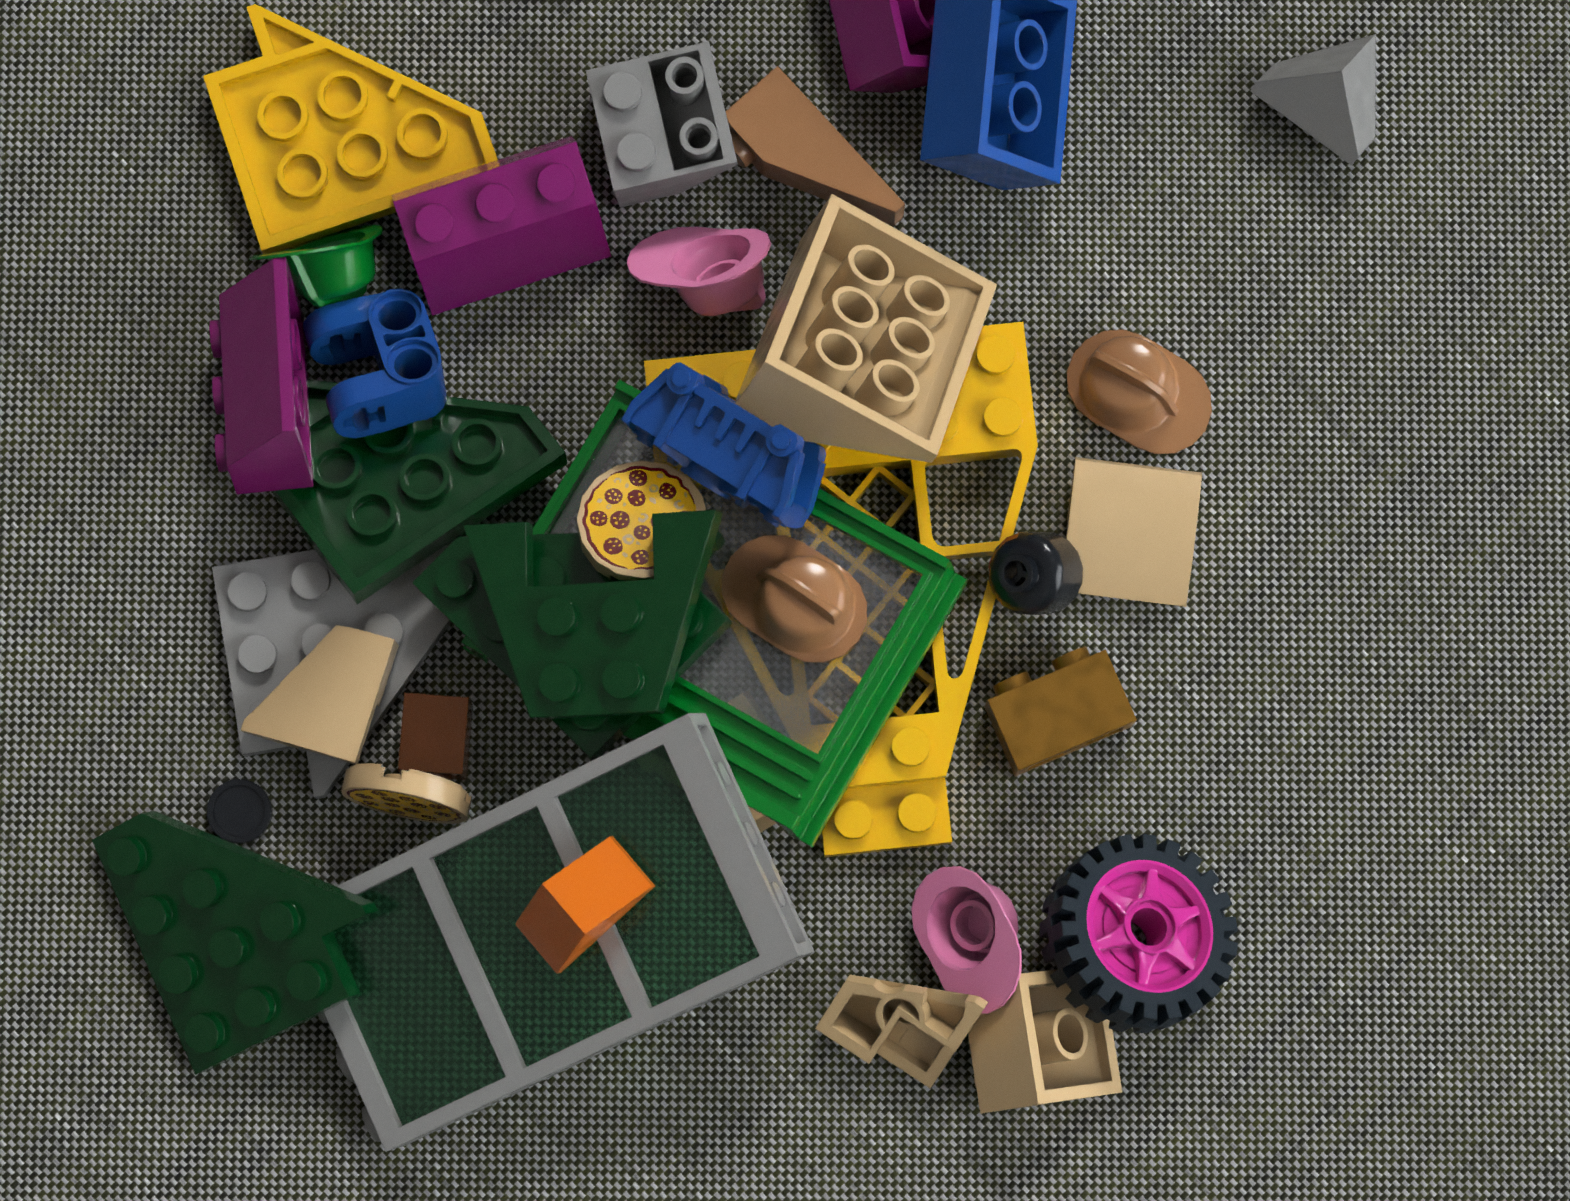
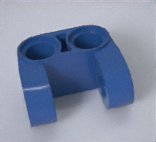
(406, 351)

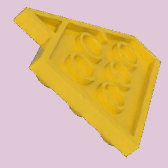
(332, 133)

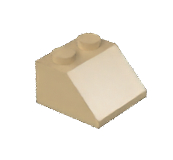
(1041, 1049)

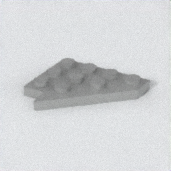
(280, 611)

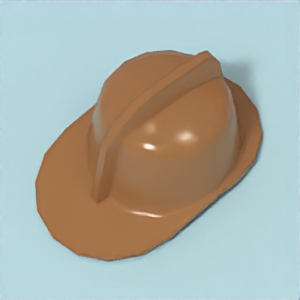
(1139, 391)
(794, 598)

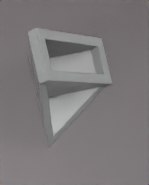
(1328, 95)

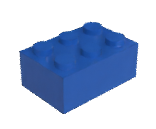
(999, 90)

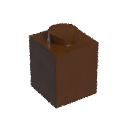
(436, 735)

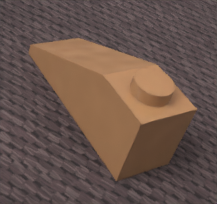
(799, 147)

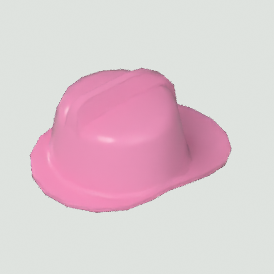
(708, 267)
(969, 934)

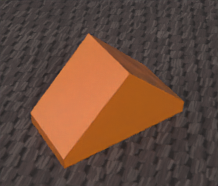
(582, 903)

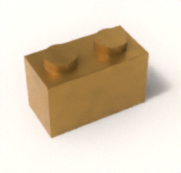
(1059, 710)

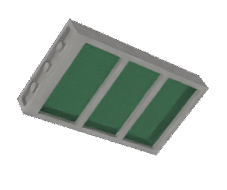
(468, 1008)

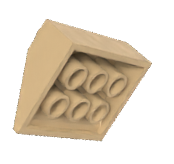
(867, 338)

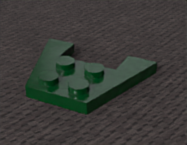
(596, 643)

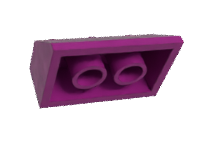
(884, 43)
(502, 225)
(262, 383)

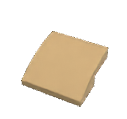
(1134, 529)

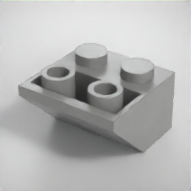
(661, 123)

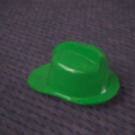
(333, 265)

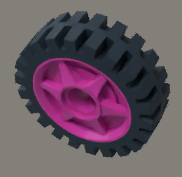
(1102, 958)

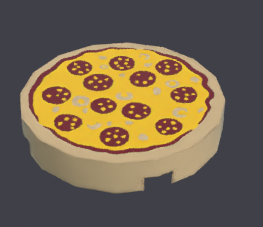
(618, 512)
(407, 795)

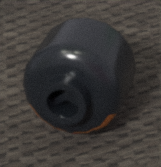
(1035, 573)

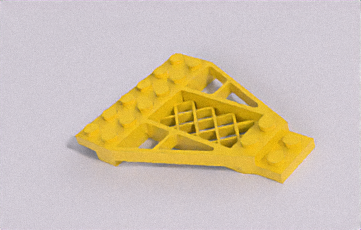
(901, 784)

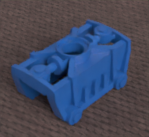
(728, 446)

